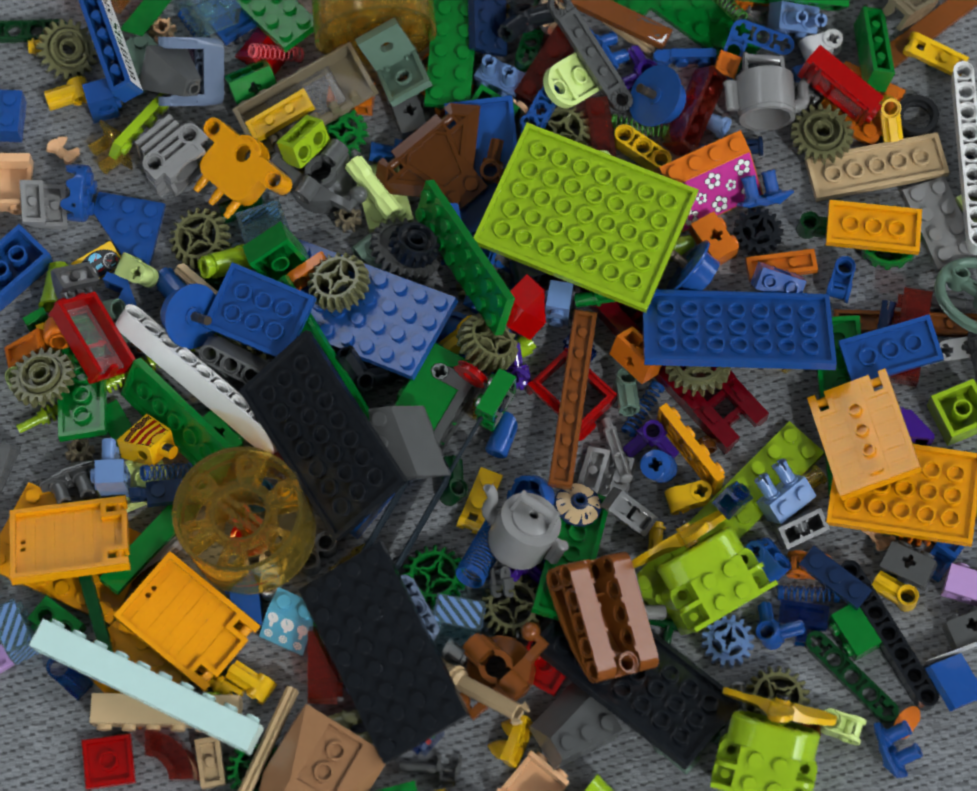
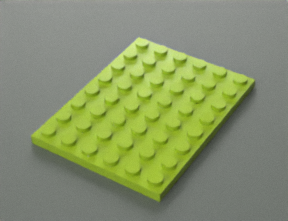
(586, 217)

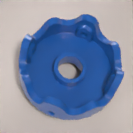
(81, 188)

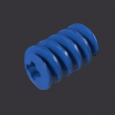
(651, 461)

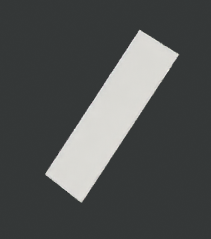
(950, 653)

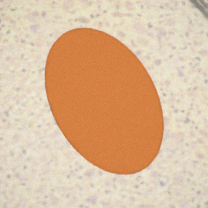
(911, 715)

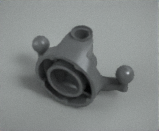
(334, 191)

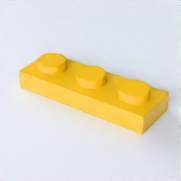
(280, 115)

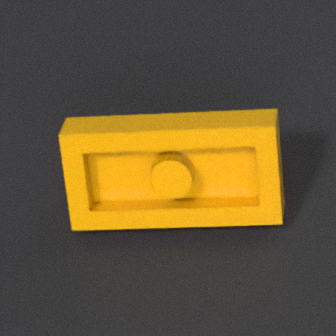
(512, 750)

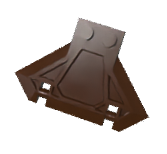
(439, 156)

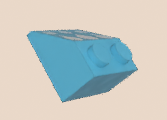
(287, 622)

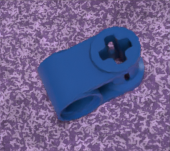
(841, 283)
(774, 561)

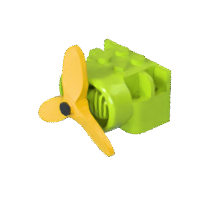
(707, 576)
(769, 749)

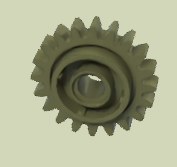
(54, 55)
(806, 134)
(42, 377)

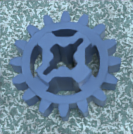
(737, 643)

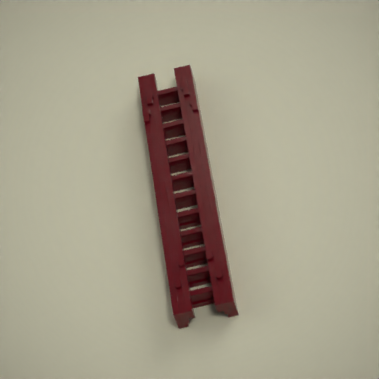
(696, 406)

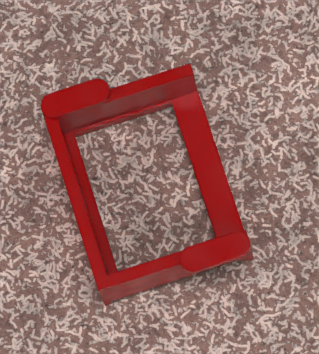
(588, 422)

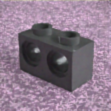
(629, 511)

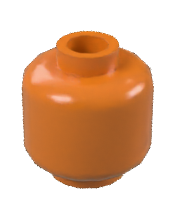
(53, 336)

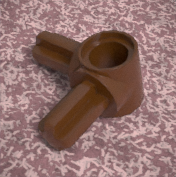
(493, 160)

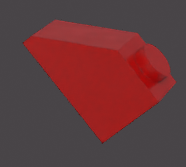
(528, 308)

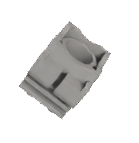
(171, 155)

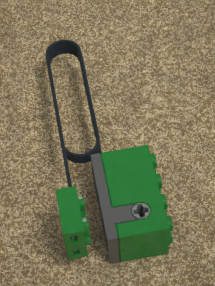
(446, 402)

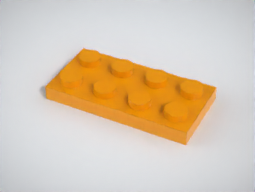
(873, 227)
(694, 453)

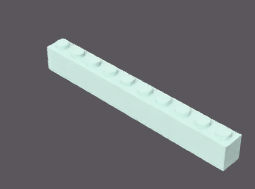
(146, 686)

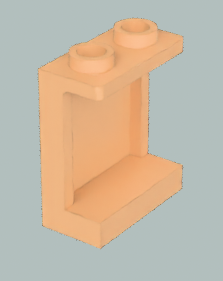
(12, 170)
(536, 775)

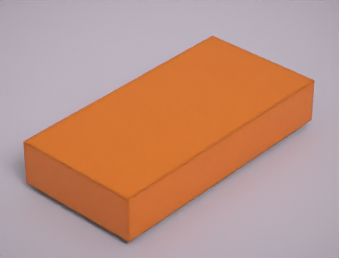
(24, 346)

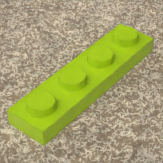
(145, 119)

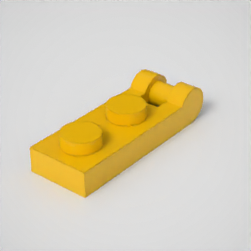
(933, 53)
(476, 499)

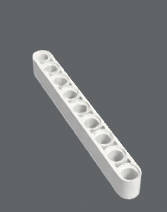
(966, 146)
(193, 375)

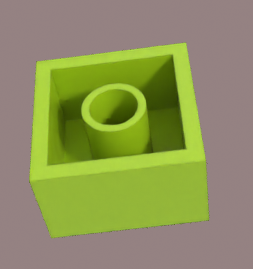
(955, 412)

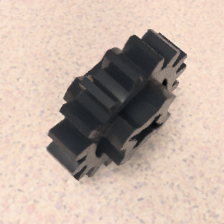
(750, 224)

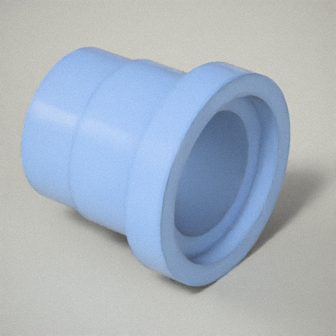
(719, 125)

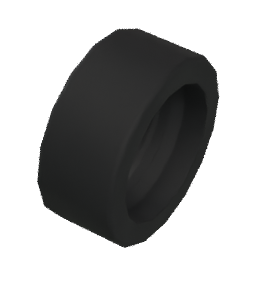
(924, 103)

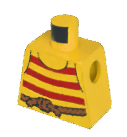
(147, 442)

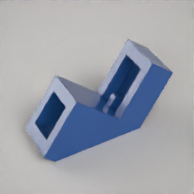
(121, 286)

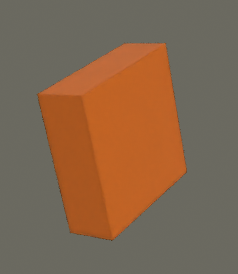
(728, 63)

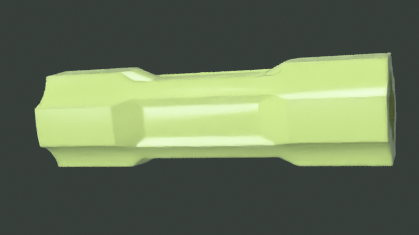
(383, 200)

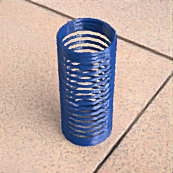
(471, 566)

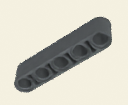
(222, 361)

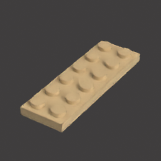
(878, 167)

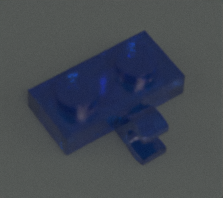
(813, 616)

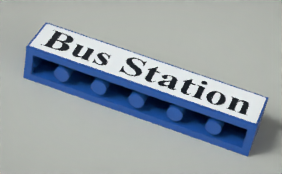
(111, 49)

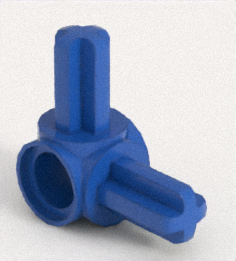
(769, 625)

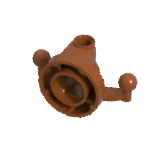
(518, 659)

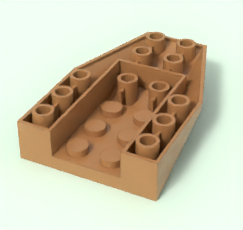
(321, 757)

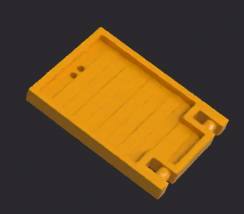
(864, 435)
(69, 540)
(186, 621)

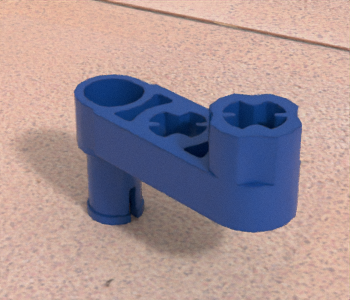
(540, 101)

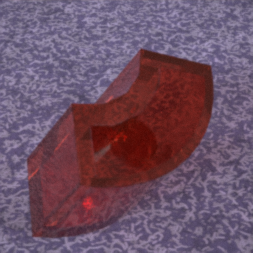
(173, 754)

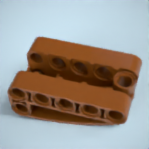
(603, 616)

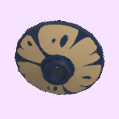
(578, 513)

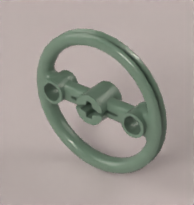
(957, 279)

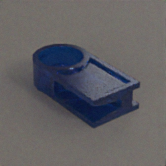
(72, 681)

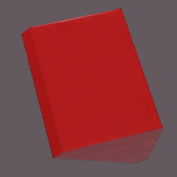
(261, 38)

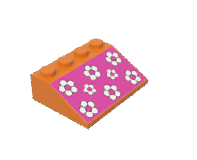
(716, 173)

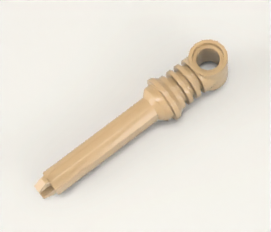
(485, 694)

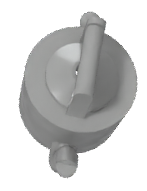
(765, 94)
(523, 529)

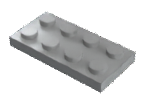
(941, 221)

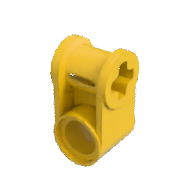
(685, 496)

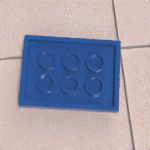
(259, 310)

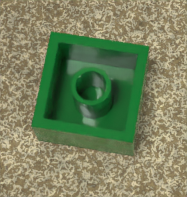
(275, 252)

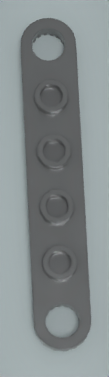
(591, 54)

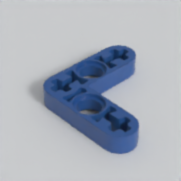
(741, 41)

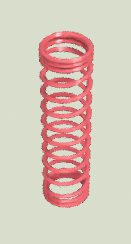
(295, 52)

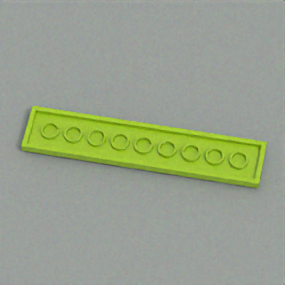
(786, 444)

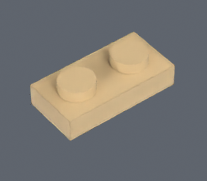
(210, 763)

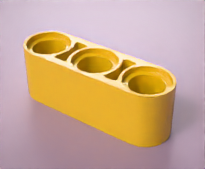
(640, 141)

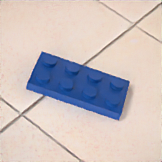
(892, 348)

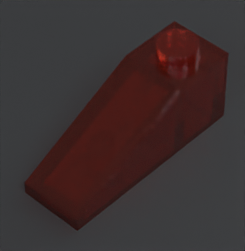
(600, 124)
(322, 674)

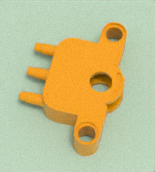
(231, 174)

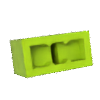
(303, 141)

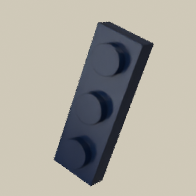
(835, 578)

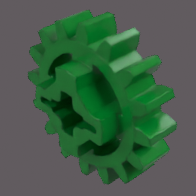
(354, 134)

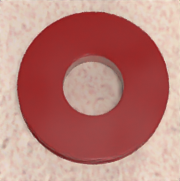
(470, 374)

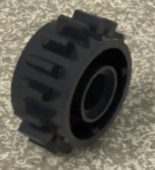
(414, 245)

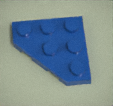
(130, 223)

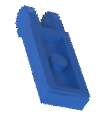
(684, 56)

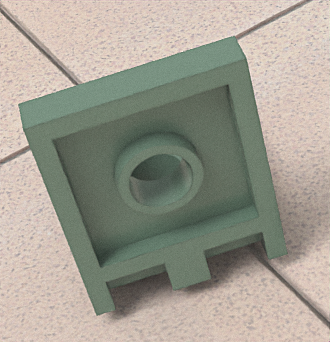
(394, 61)

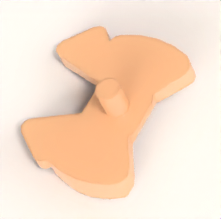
(523, 108)
(56, 146)
(881, 542)

